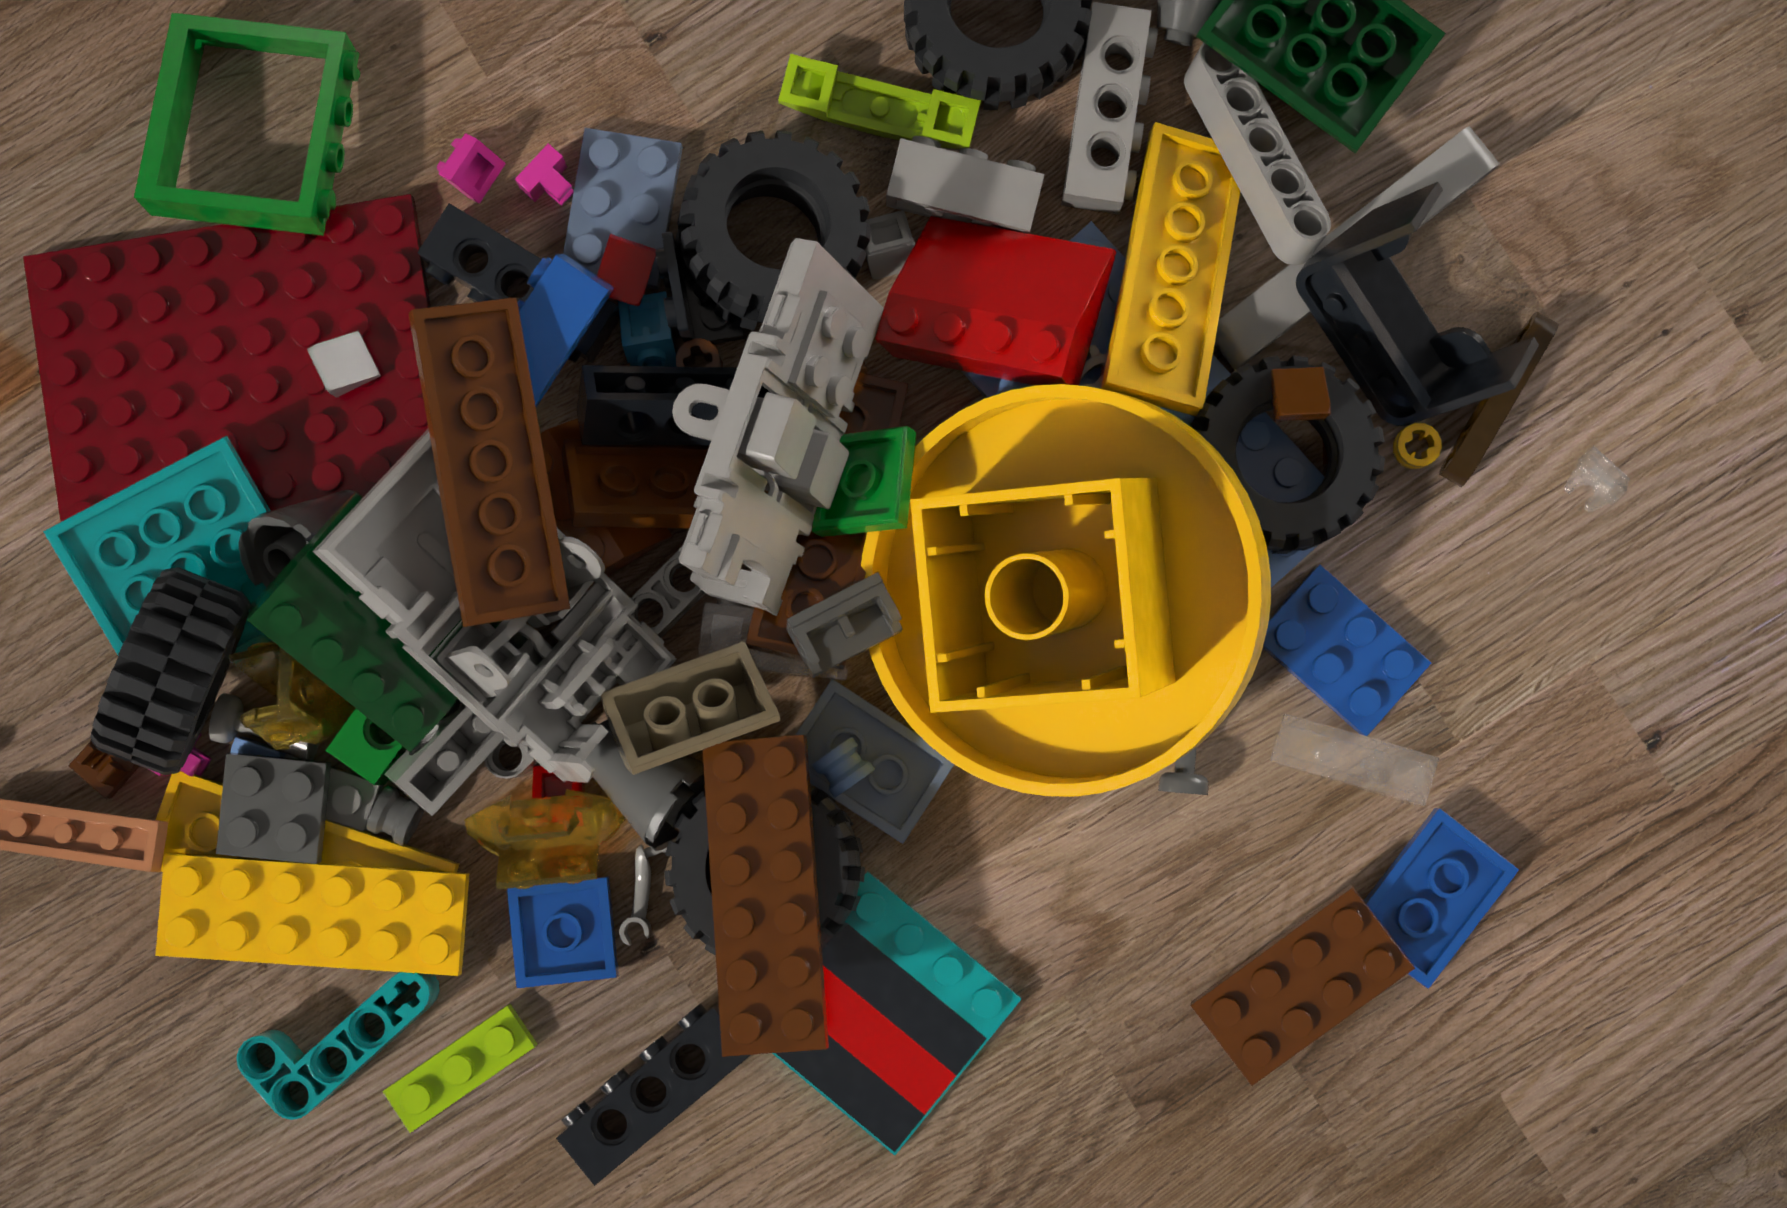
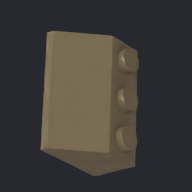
(688, 708)

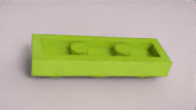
(460, 1068)

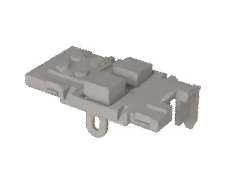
(809, 363)
(401, 563)

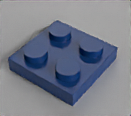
(563, 933)

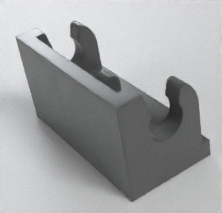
(844, 625)

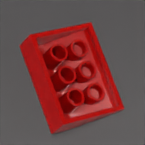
(997, 303)

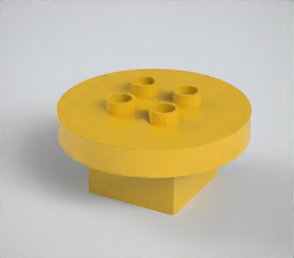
(1070, 590)

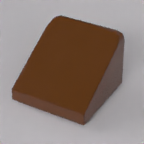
(1300, 394)

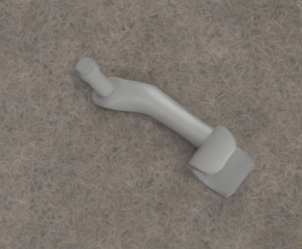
(641, 893)

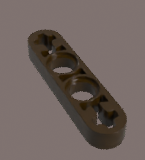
(1492, 412)

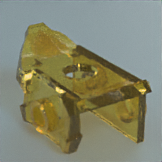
(292, 716)
(545, 837)

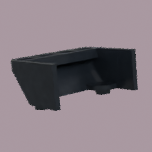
(1385, 332)

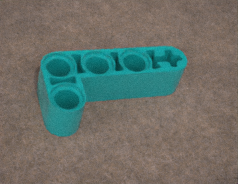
(349, 1036)

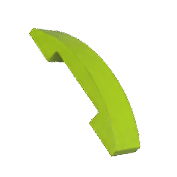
(877, 106)

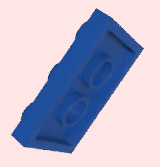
(1342, 651)
(1438, 893)

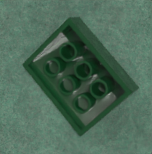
(1326, 57)
(346, 645)

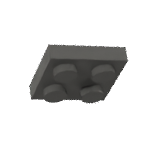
(273, 808)

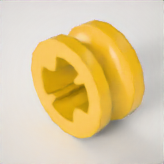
(1405, 436)

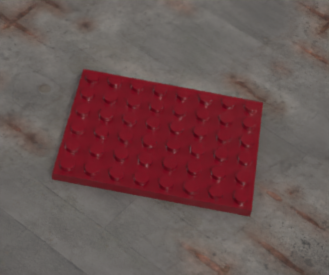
(208, 338)

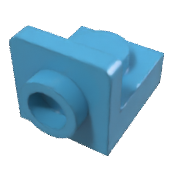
(646, 332)

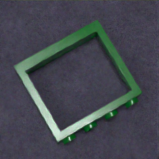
(172, 111)

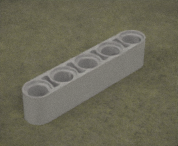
(1258, 156)

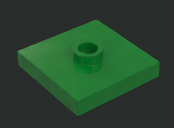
(873, 484)

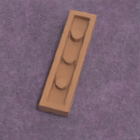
(82, 835)

